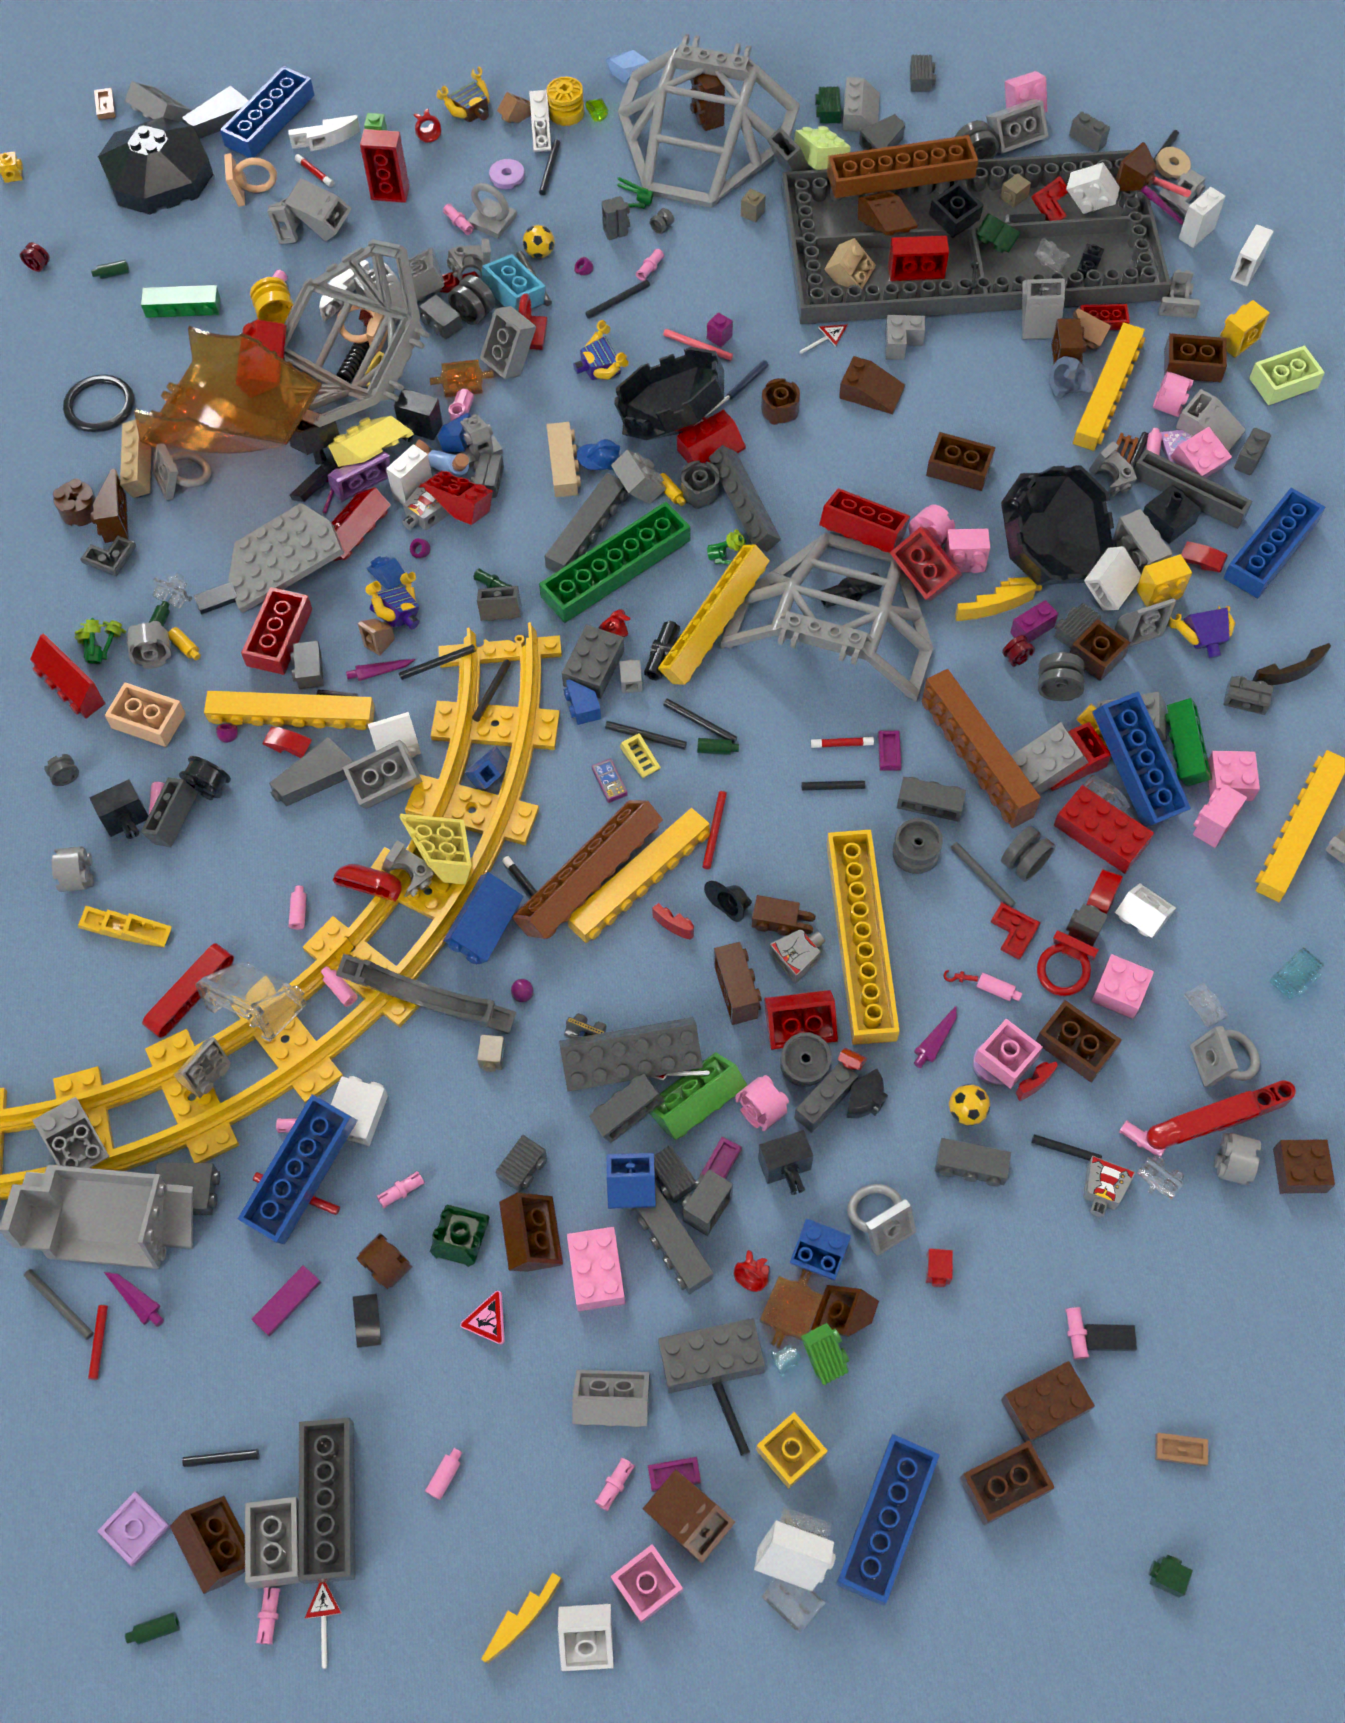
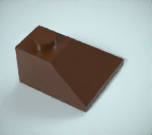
(1136, 169)
(845, 1309)

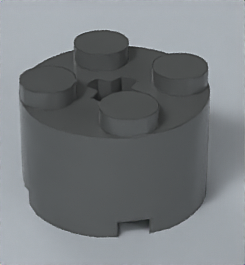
(700, 483)

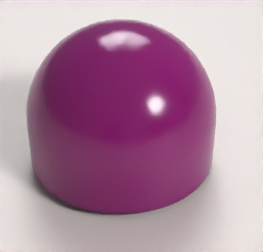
(586, 269)
(425, 548)
(227, 732)
(522, 990)

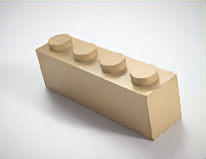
(562, 459)
(135, 462)

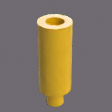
(672, 491)
(1019, 581)
(183, 643)

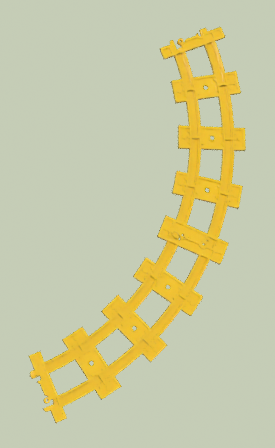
(303, 1061)

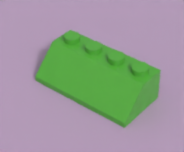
(697, 1096)

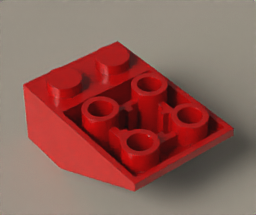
(459, 496)
(1092, 749)

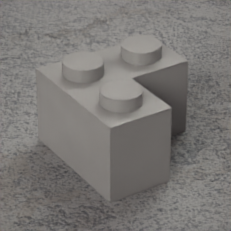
(903, 331)

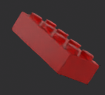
(1110, 313)

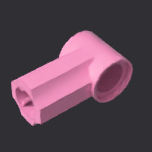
(461, 404)

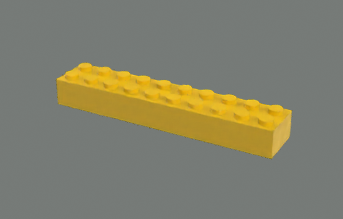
(862, 938)

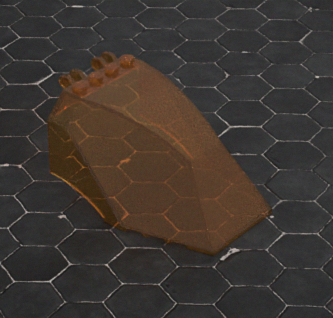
(230, 399)

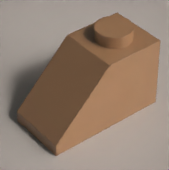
(514, 108)
(1094, 329)
(376, 635)

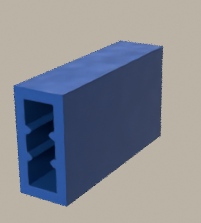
(483, 918)

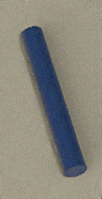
(746, 380)

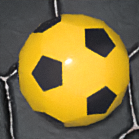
(538, 241)
(969, 1104)

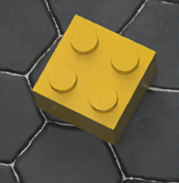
(1244, 327)
(1164, 580)
(791, 1450)

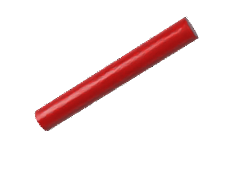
(97, 1342)

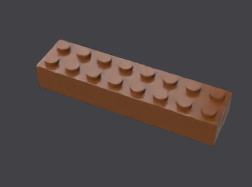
(902, 166)
(980, 748)
(587, 869)

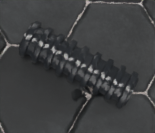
(353, 361)

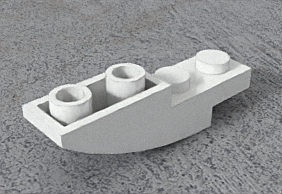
(540, 121)
(326, 135)
(329, 306)

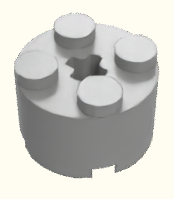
(148, 644)
(72, 869)
(1237, 1158)

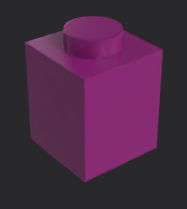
(719, 329)

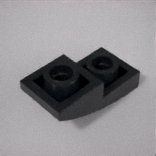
(1090, 259)
(366, 1320)

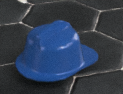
(598, 455)

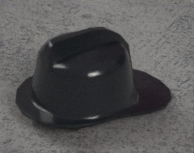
(730, 899)

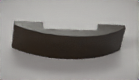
(1274, 676)

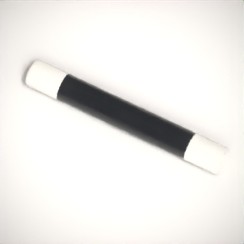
(519, 876)

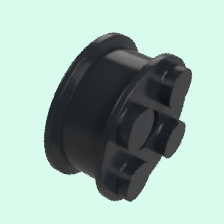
(205, 777)

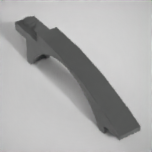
(446, 1002)

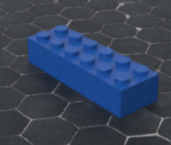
(267, 112)
(1274, 542)
(1141, 759)
(297, 1169)
(887, 1520)

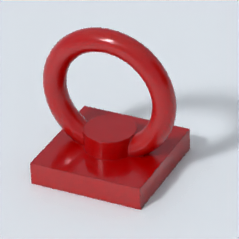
(539, 321)
(1074, 949)

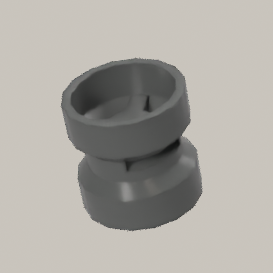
(662, 220)

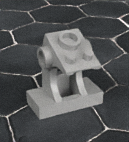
(1179, 203)
(280, 213)
(468, 256)
(1182, 288)
(479, 438)
(1113, 463)
(416, 867)

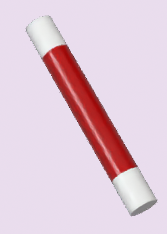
(314, 170)
(842, 742)

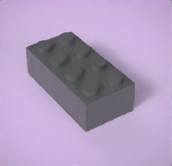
(711, 1355)

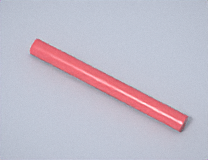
(1172, 187)
(697, 344)

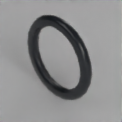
(102, 426)

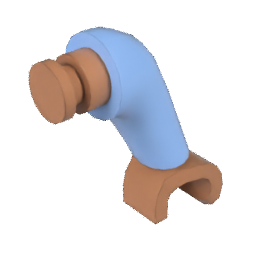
(442, 461)

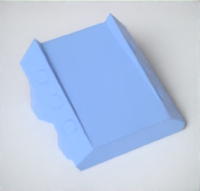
(624, 63)

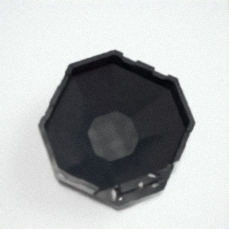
(155, 165)
(670, 395)
(1057, 524)

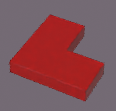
(1047, 199)
(1020, 929)

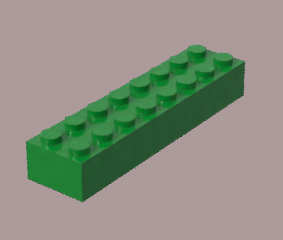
(615, 562)

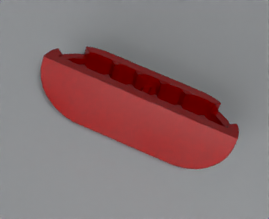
(368, 881)

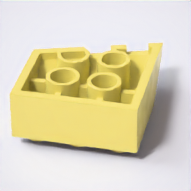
(367, 440)
(442, 845)

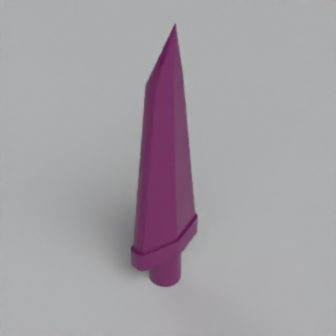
(1151, 195)
(370, 670)
(932, 1044)
(141, 1304)

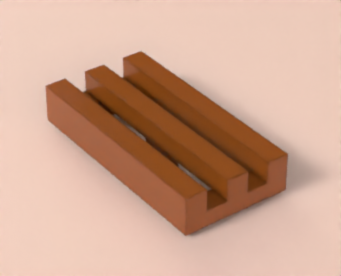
(1127, 440)

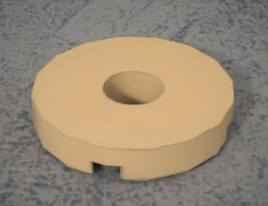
(1174, 155)

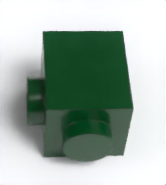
(1170, 1575)

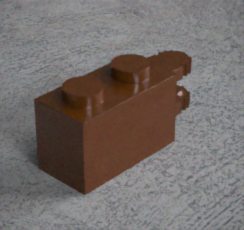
(780, 916)

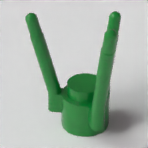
(644, 196)

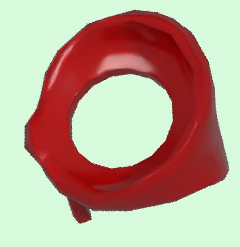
(428, 133)
(615, 623)
(752, 1274)

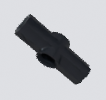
(851, 589)
(660, 649)

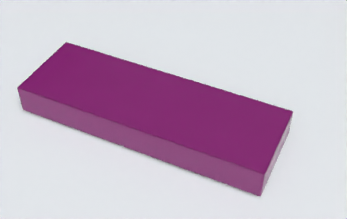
(286, 1300)

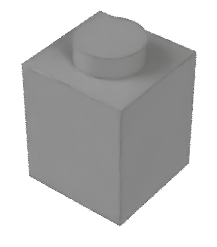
(630, 676)

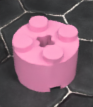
(1172, 394)
(935, 520)
(762, 1103)

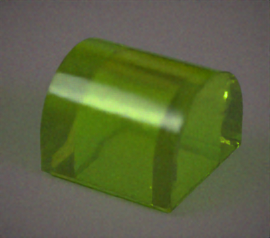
(597, 109)

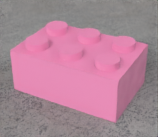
(595, 1269)

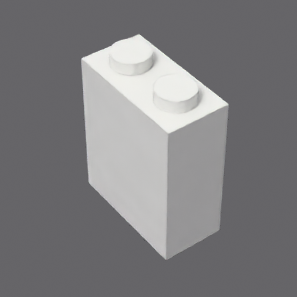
(1201, 217)
(1251, 255)
(408, 473)
(1113, 578)
(363, 1103)
(794, 1556)

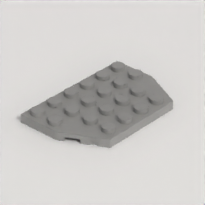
(281, 554)

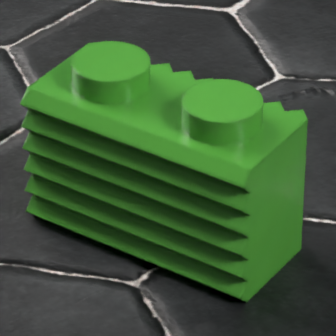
(825, 1353)

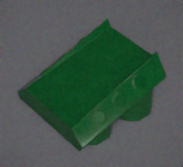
(459, 1235)

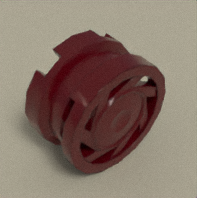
(34, 256)
(1018, 650)

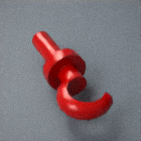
(961, 977)

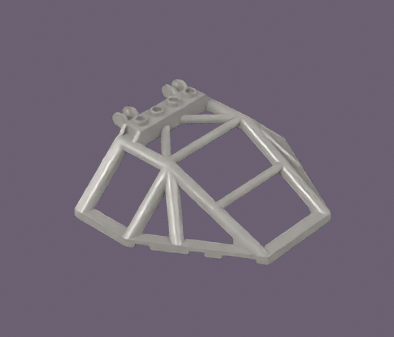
(697, 62)
(400, 343)
(834, 637)

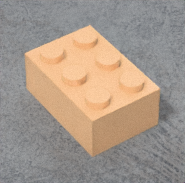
(145, 714)

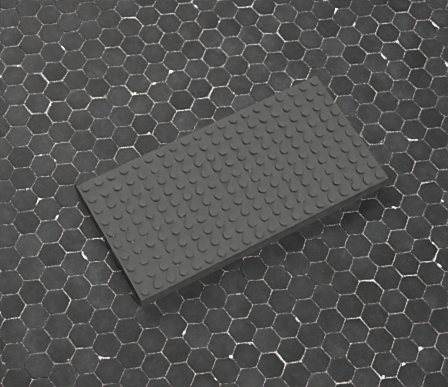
(1128, 271)

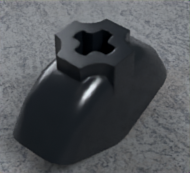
(867, 1095)

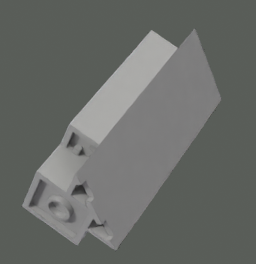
(99, 1216)

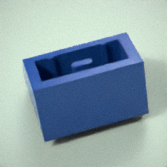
(630, 1180)
(820, 1249)

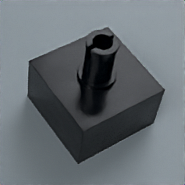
(956, 209)
(419, 414)
(314, 439)
(1172, 513)
(120, 809)
(786, 1159)

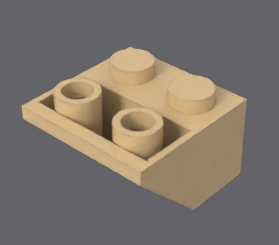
(850, 265)

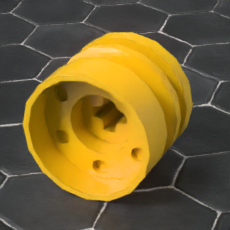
(565, 101)
(271, 299)

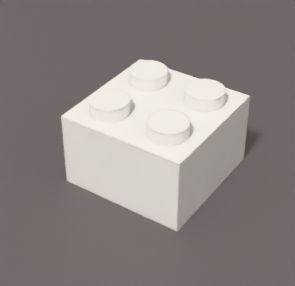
(1093, 188)

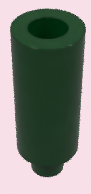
(111, 269)
(161, 613)
(716, 746)
(153, 1629)

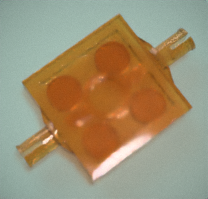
(461, 376)
(791, 1308)

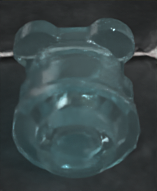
(785, 1358)

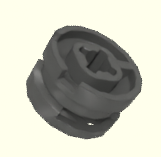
(61, 770)

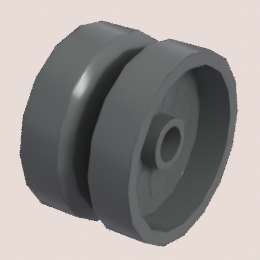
(982, 139)
(471, 299)
(1061, 676)
(917, 845)
(1028, 853)
(795, 1050)

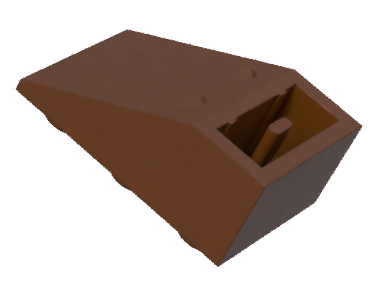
(885, 213)
(688, 1516)

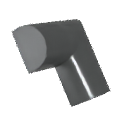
(111, 560)

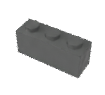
(931, 798)
(169, 812)
(825, 1097)
(626, 1108)
(972, 1162)

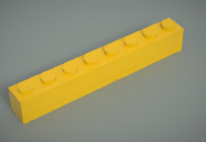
(1108, 387)
(714, 615)
(289, 709)
(1302, 826)
(639, 875)

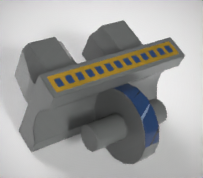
(578, 1027)

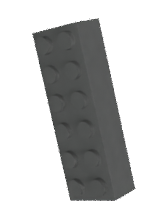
(630, 1053)
(326, 1501)

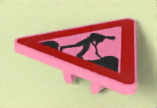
(487, 1319)

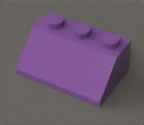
(359, 476)

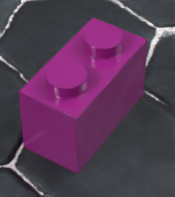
(1035, 621)

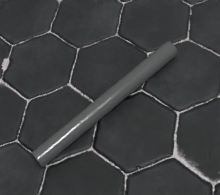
(524, 261)
(984, 876)
(61, 1307)

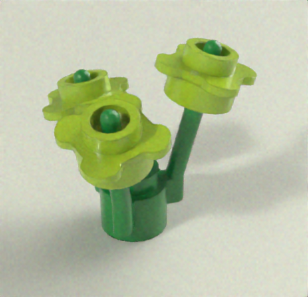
(734, 541)
(86, 635)

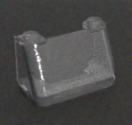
(253, 995)

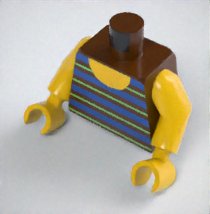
(468, 102)

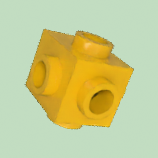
(10, 167)

